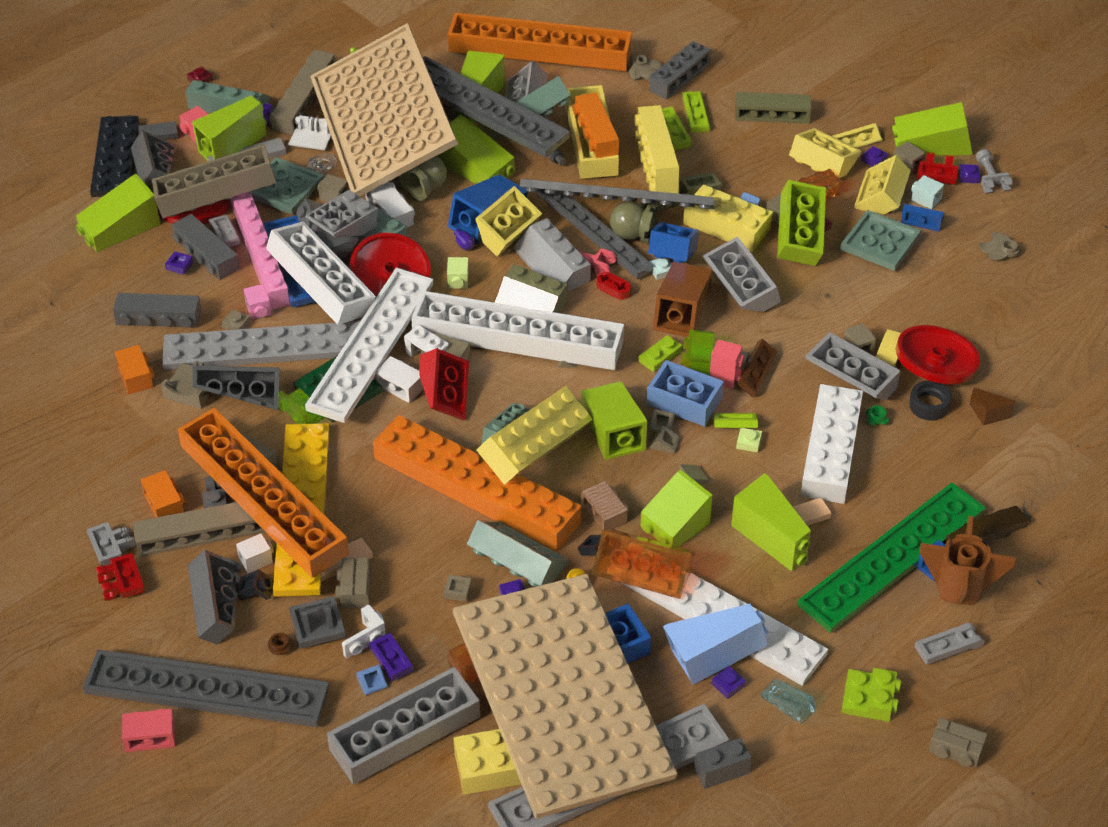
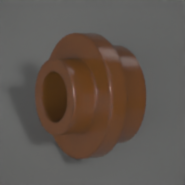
(279, 639)

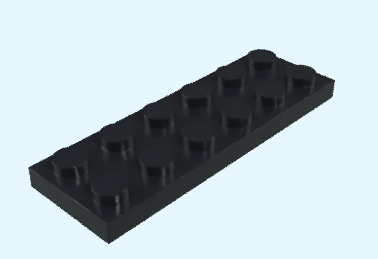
(113, 153)

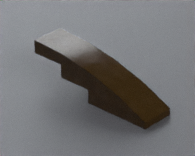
(995, 525)

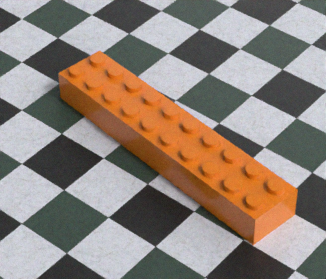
(541, 41)
(471, 481)
(264, 493)

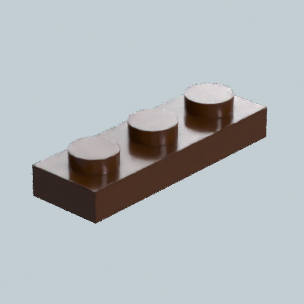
(757, 368)

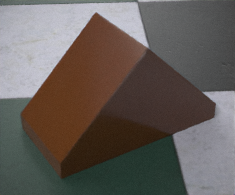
(990, 407)

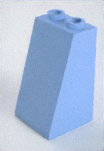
(716, 640)

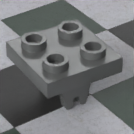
(317, 622)

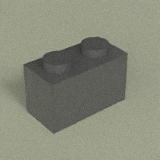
(722, 763)

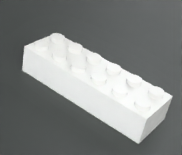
(320, 272)
(831, 444)

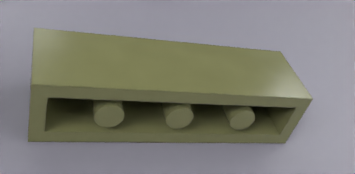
(772, 107)

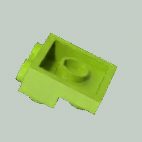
(871, 694)

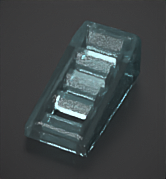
(799, 710)

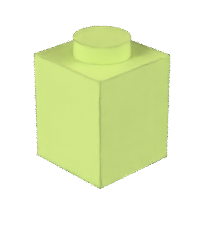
(457, 273)

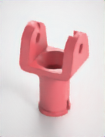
(600, 260)

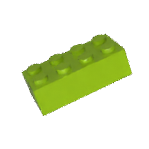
(801, 223)

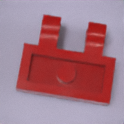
(942, 173)
(126, 574)

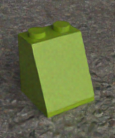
(677, 511)

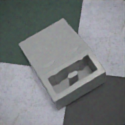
(345, 215)

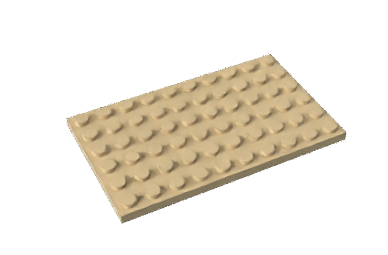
(383, 110)
(563, 696)

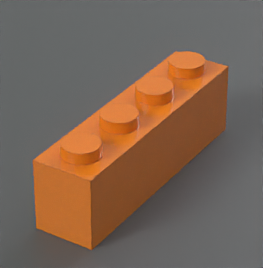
(596, 125)

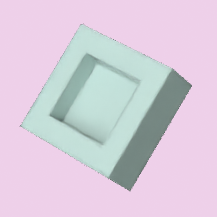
(660, 267)

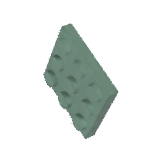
(291, 186)
(880, 240)

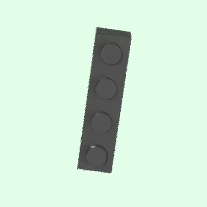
(205, 246)
(157, 310)

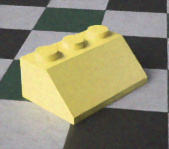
(824, 152)
(883, 186)
(506, 220)

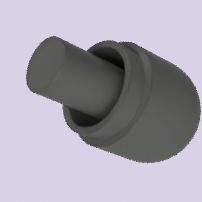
(557, 157)

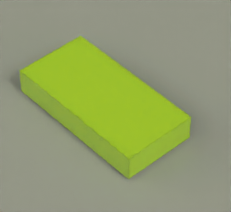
(735, 420)

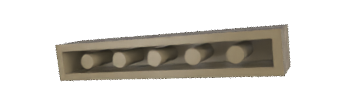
(300, 94)
(193, 528)

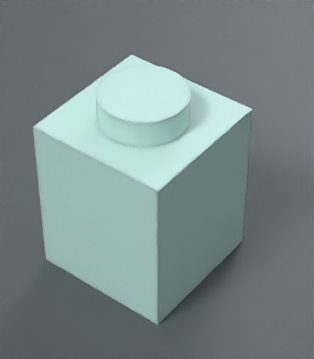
(927, 192)

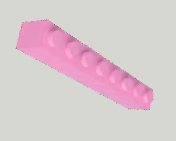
(256, 243)

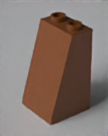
(681, 299)

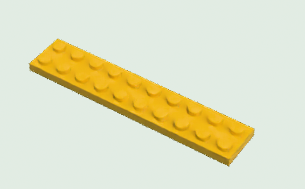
(306, 468)

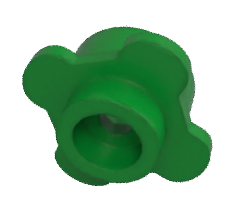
(876, 415)

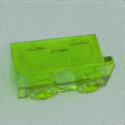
(295, 406)

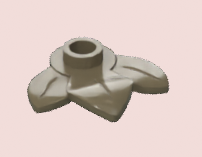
(643, 67)
(1000, 247)

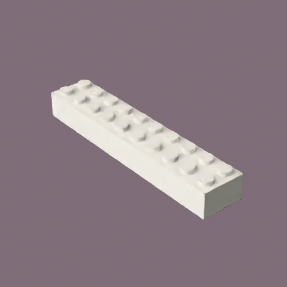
(521, 330)

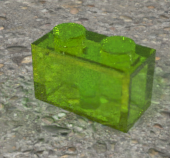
(699, 351)

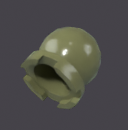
(423, 179)
(632, 221)

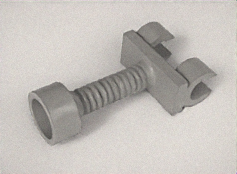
(984, 159)

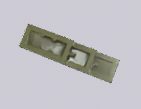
(690, 185)

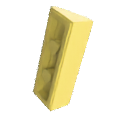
(861, 136)

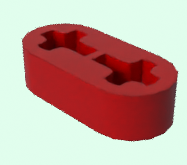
(613, 285)

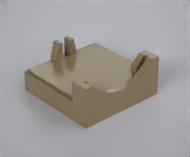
(181, 389)

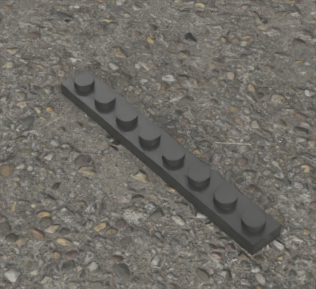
(598, 233)

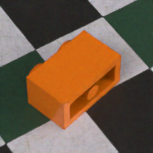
(134, 369)
(162, 494)

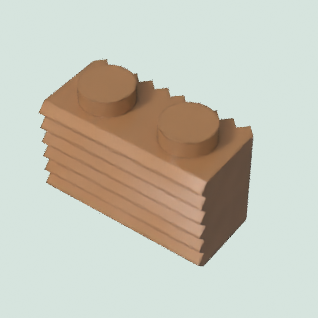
(604, 505)

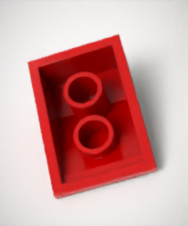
(445, 382)

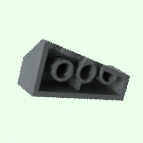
(152, 157)
(340, 246)
(243, 383)
(214, 594)

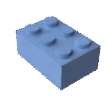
(685, 393)

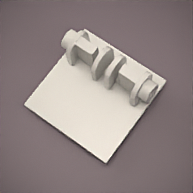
(310, 133)

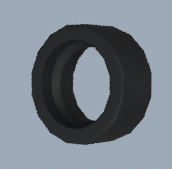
(925, 411)

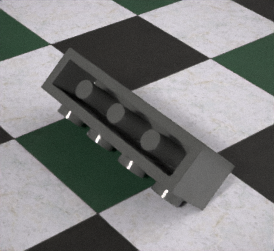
(679, 70)

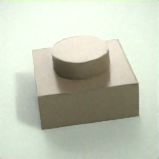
(235, 320)
(457, 588)

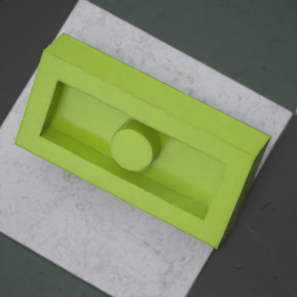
(657, 354)

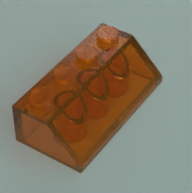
(643, 562)

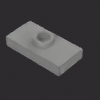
(224, 230)

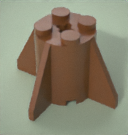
(964, 566)

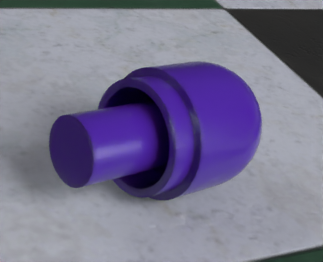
(268, 108)
(464, 239)

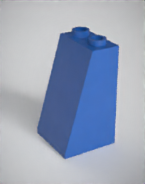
(474, 200)

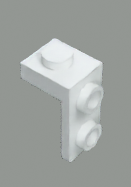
(424, 340)
(375, 629)

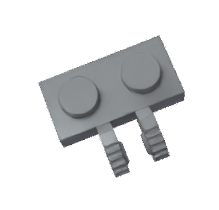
(105, 542)

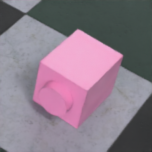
(257, 301)

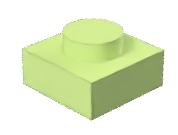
(749, 440)

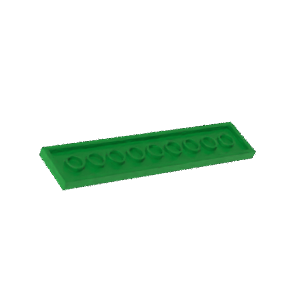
(888, 558)

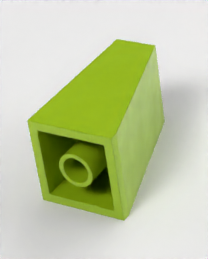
(486, 70)
(230, 128)
(935, 130)
(476, 154)
(119, 215)
(616, 420)
(771, 522)

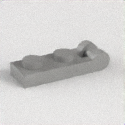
(948, 643)

